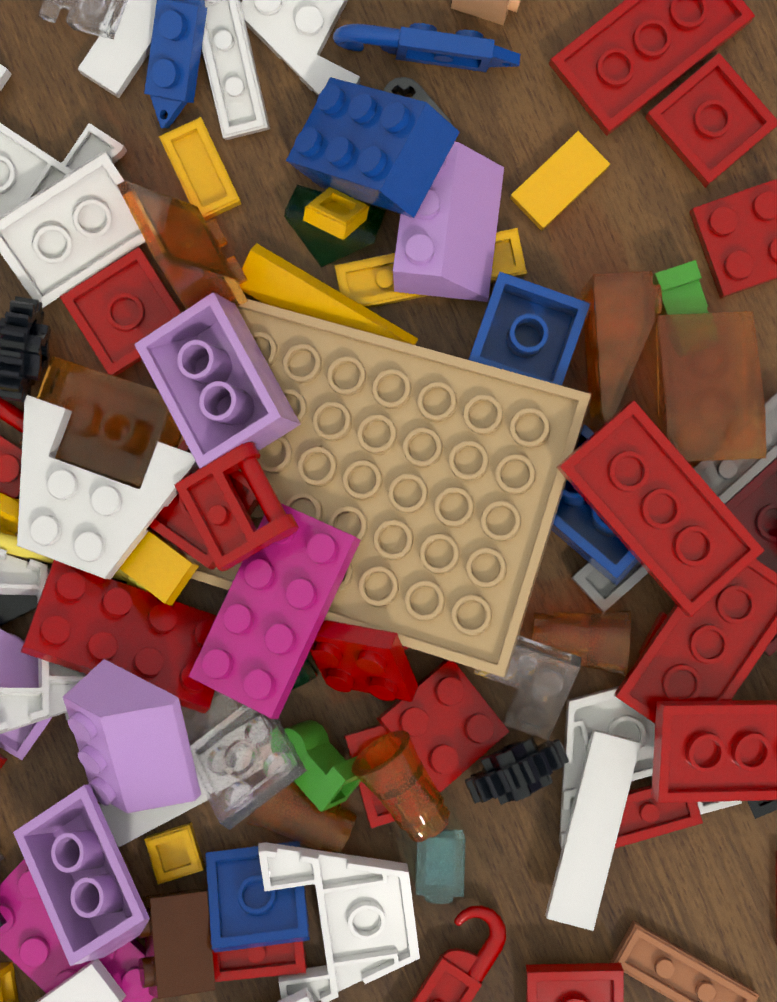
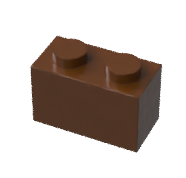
(177, 944)

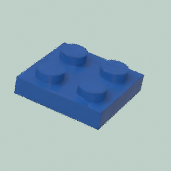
(245, 913)

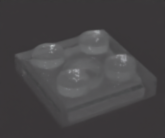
(244, 764)

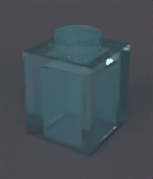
(441, 867)

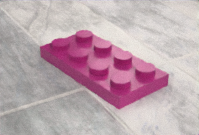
(274, 615)
(35, 948)

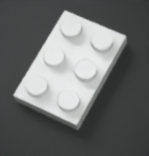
(69, 230)

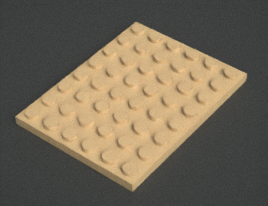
(430, 467)

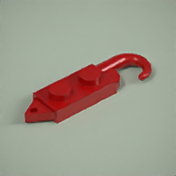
(460, 972)

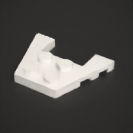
(298, 34)
(29, 170)
(81, 514)
(30, 705)
(609, 715)
(362, 915)

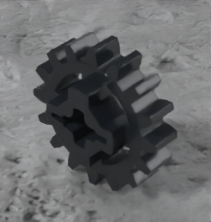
(22, 348)
(516, 771)

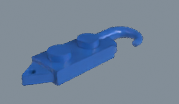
(425, 45)
(175, 56)

